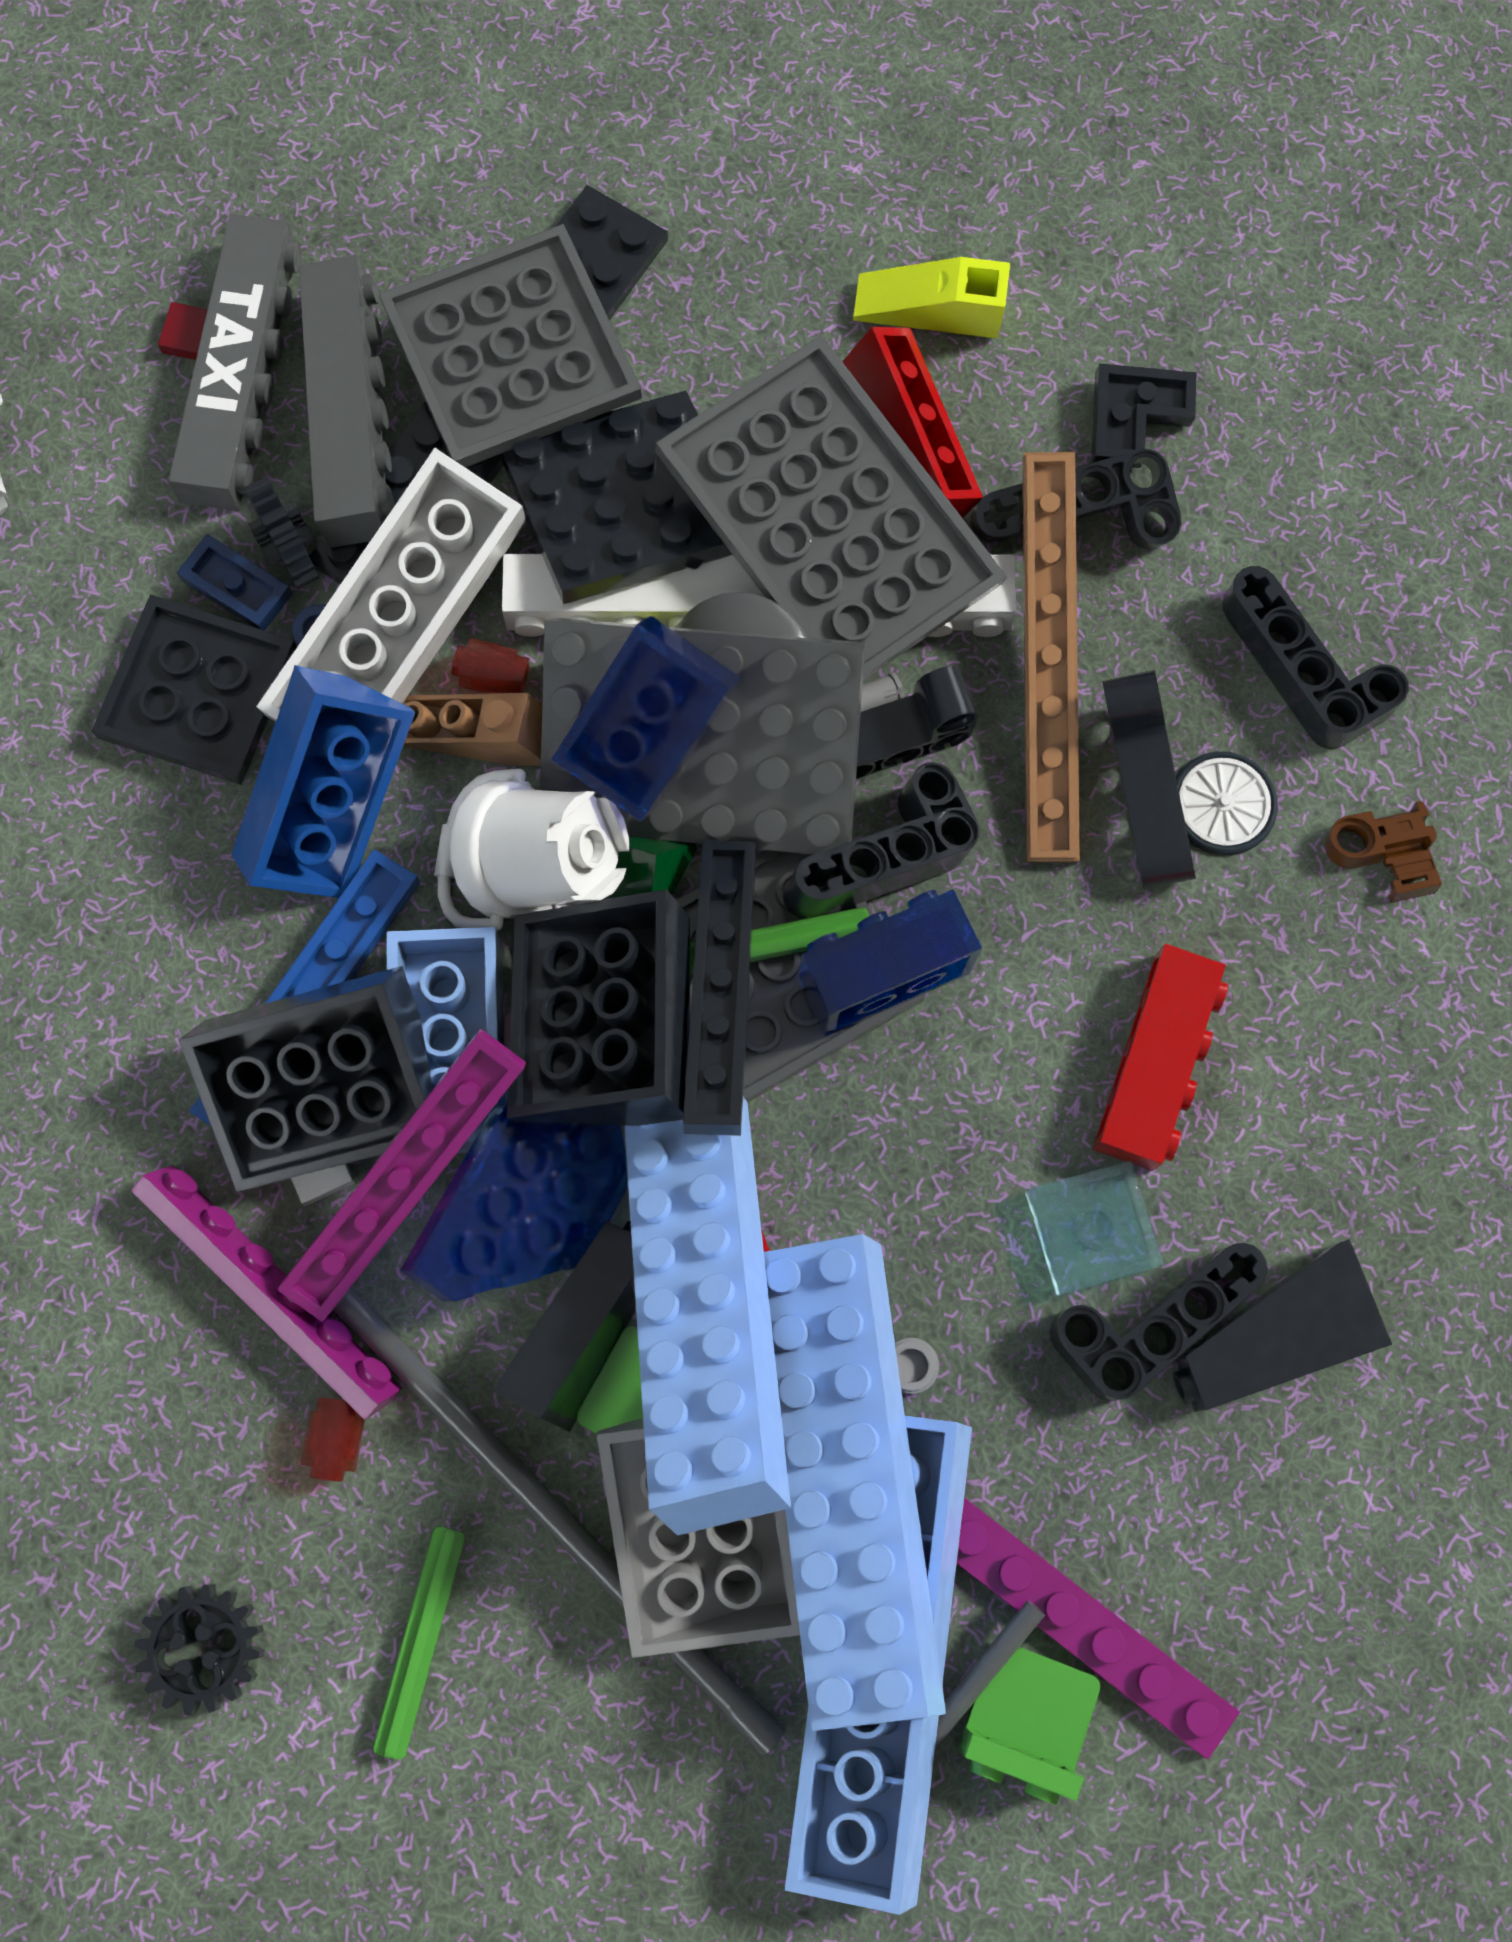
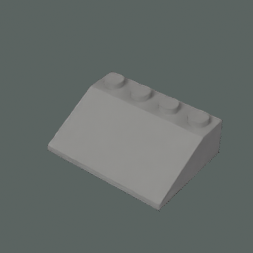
(695, 1586)

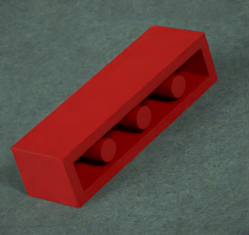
(902, 389)
(1160, 1058)

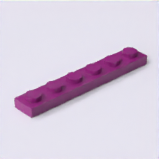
(402, 1175)
(255, 1279)
(1093, 1633)

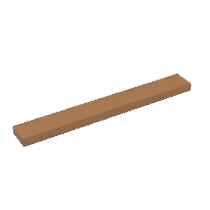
(1050, 657)

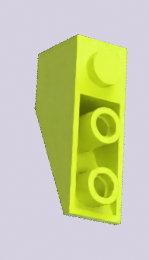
(938, 295)

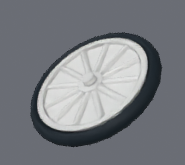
(1226, 802)

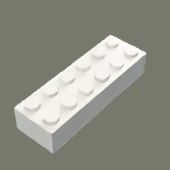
(409, 583)

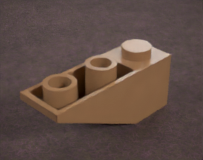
(478, 726)

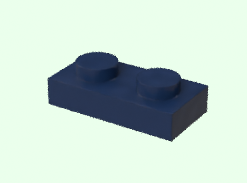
(234, 583)

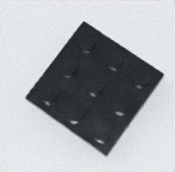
(193, 689)

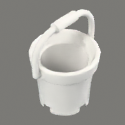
(526, 848)

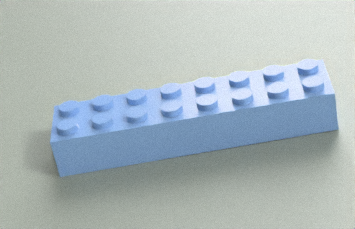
(703, 1328)
(850, 1489)
(870, 1784)

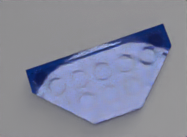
(520, 1205)

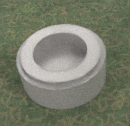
(916, 1365)

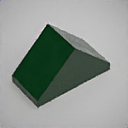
(652, 865)

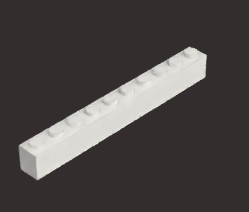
(532, 597)

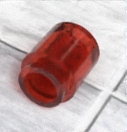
(490, 668)
(332, 1440)

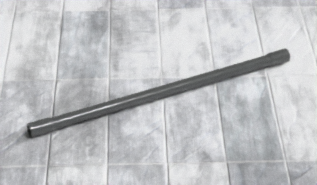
(738, 1706)

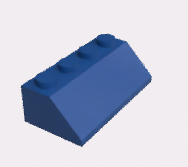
(320, 784)

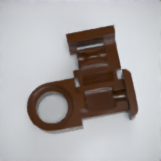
(1399, 844)

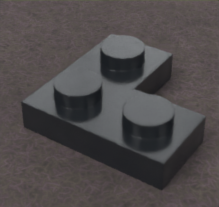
(1136, 396)

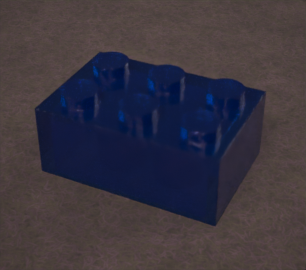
(645, 718)
(888, 960)

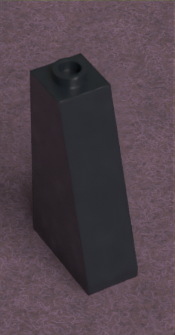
(1293, 1329)
(575, 1332)

